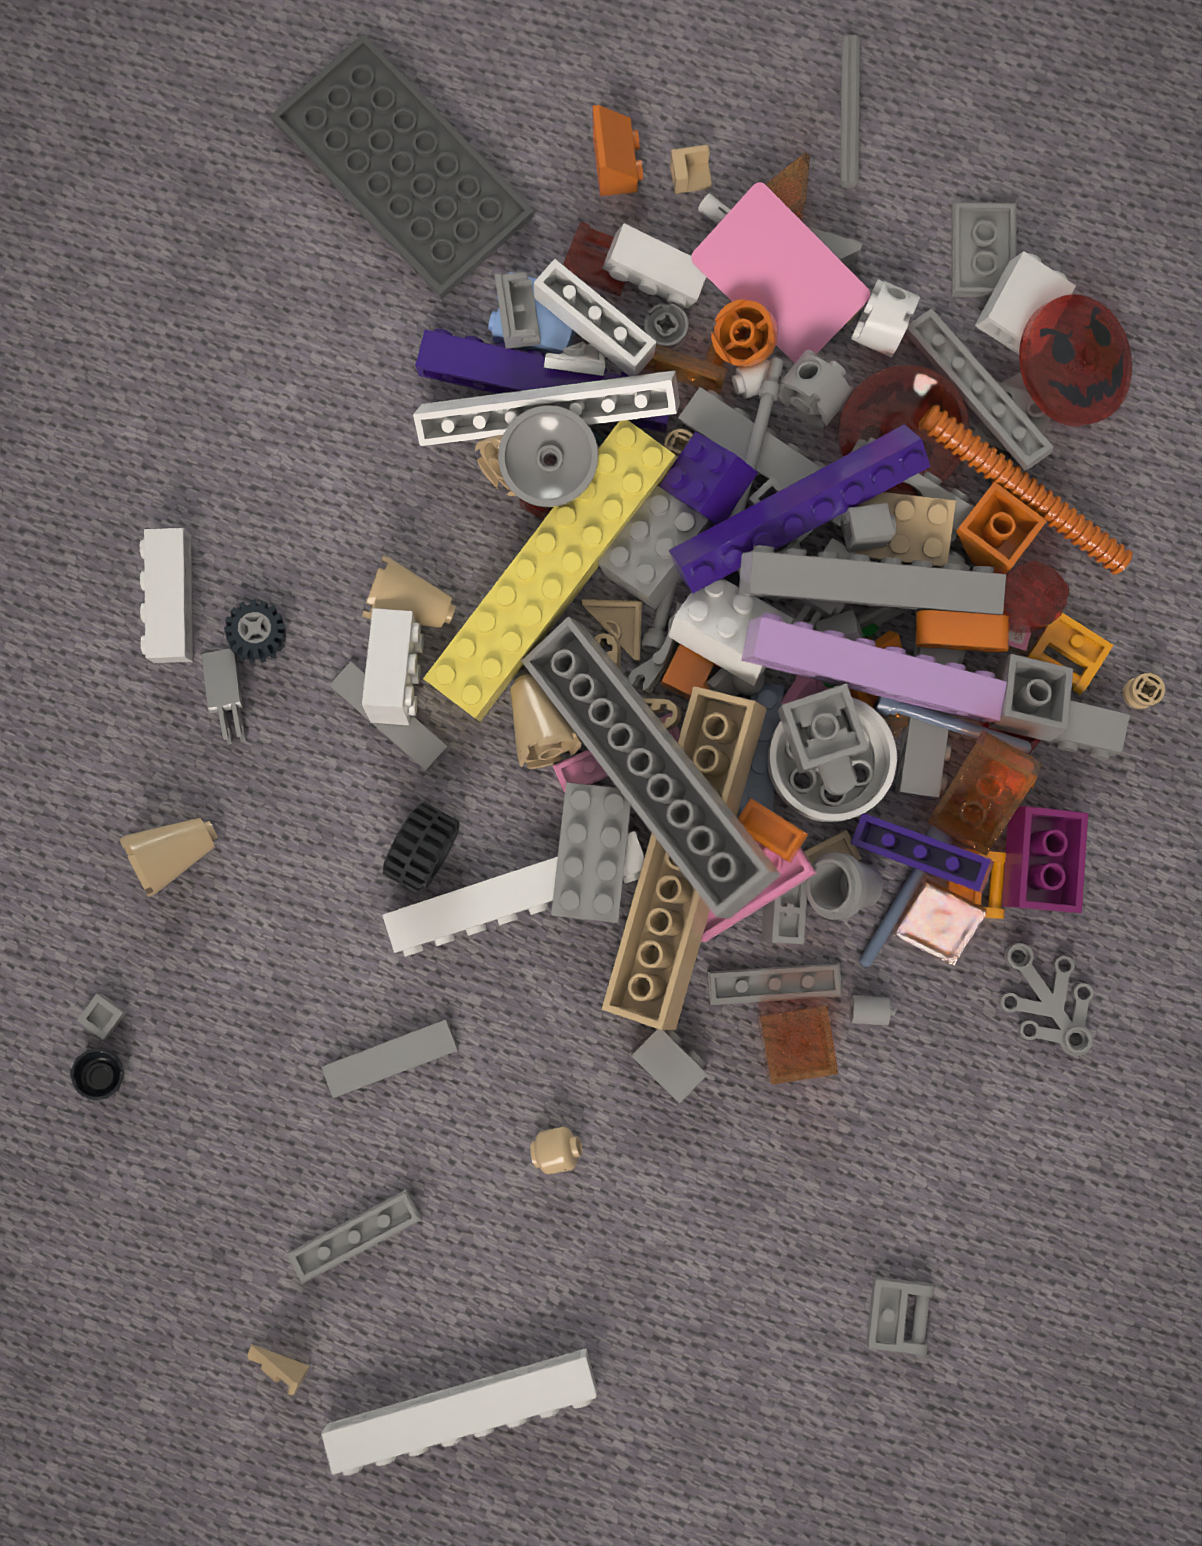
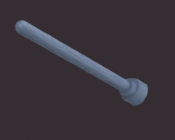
(888, 706)
(898, 905)

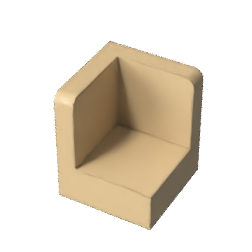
(690, 169)

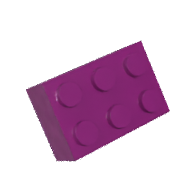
(1045, 860)

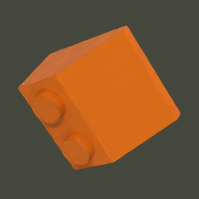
(615, 152)
(999, 529)

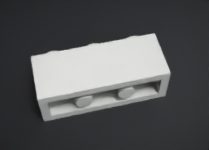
(654, 267)

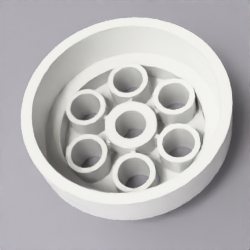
(877, 761)

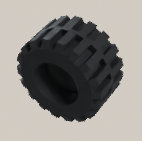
(420, 847)

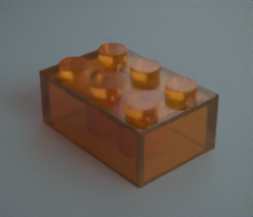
(985, 792)

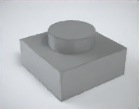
(101, 1016)

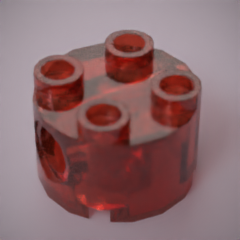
(1033, 597)

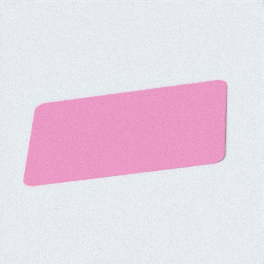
(776, 260)

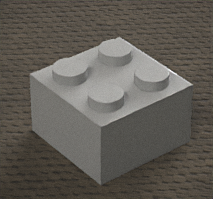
(1034, 697)

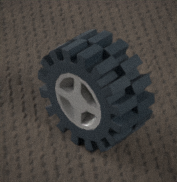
(255, 620)

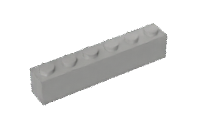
(925, 745)

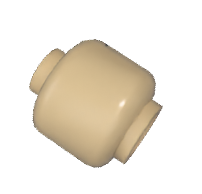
(556, 1150)

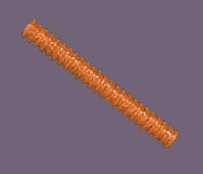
(1026, 490)

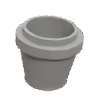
(842, 886)

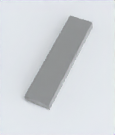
(412, 739)
(774, 983)
(389, 1058)
(354, 1236)

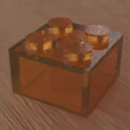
(797, 1044)

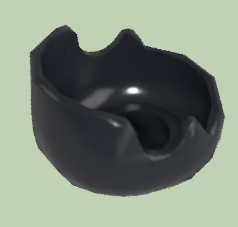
(92, 1078)

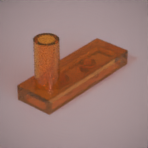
(690, 370)

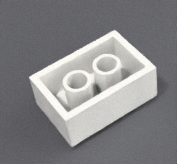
(716, 626)
(392, 667)

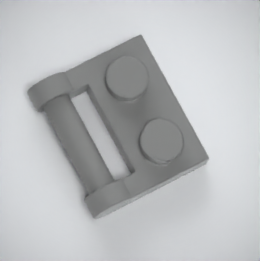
(889, 1315)

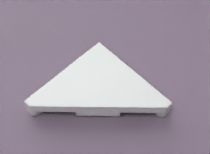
(577, 358)

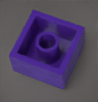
(708, 478)

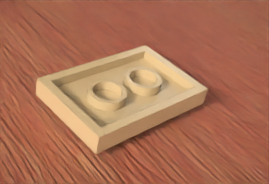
(921, 528)

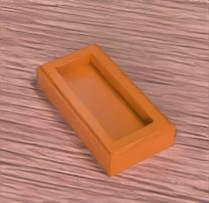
(772, 830)

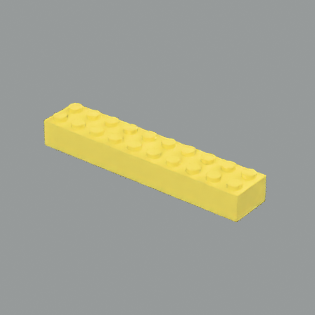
(549, 572)

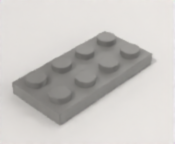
(591, 853)

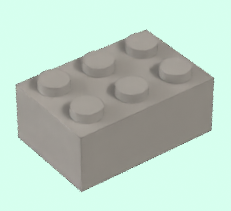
(640, 553)

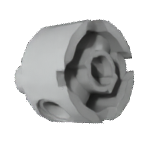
(815, 389)

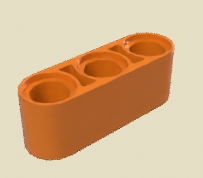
(962, 631)

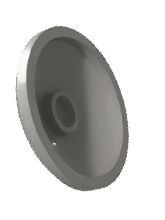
(545, 433)

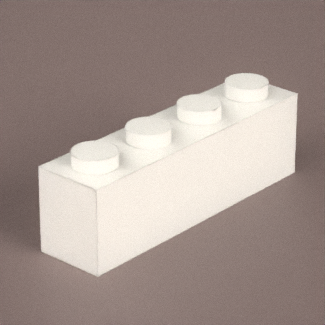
(594, 318)
(167, 595)

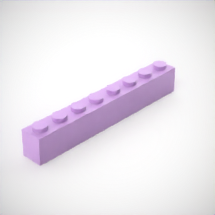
(873, 669)

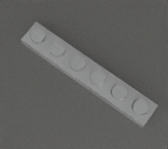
(979, 390)

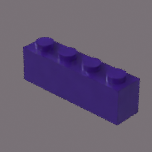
(922, 852)

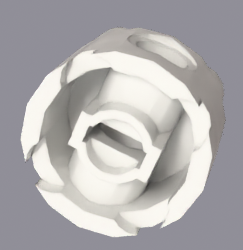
(885, 318)

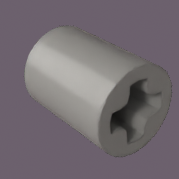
(870, 1010)

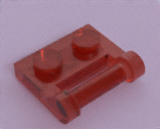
(588, 262)

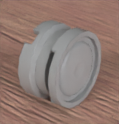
(667, 325)

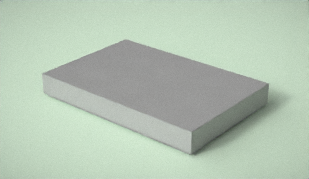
(980, 246)

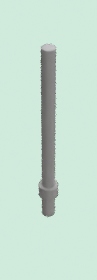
(768, 393)

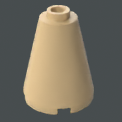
(403, 590)
(539, 726)
(167, 851)

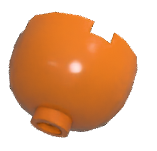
(744, 333)

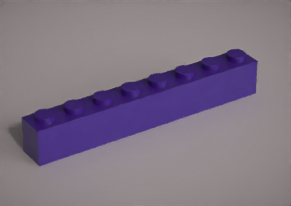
(501, 370)
(801, 507)

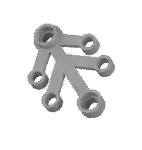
(1051, 1003)

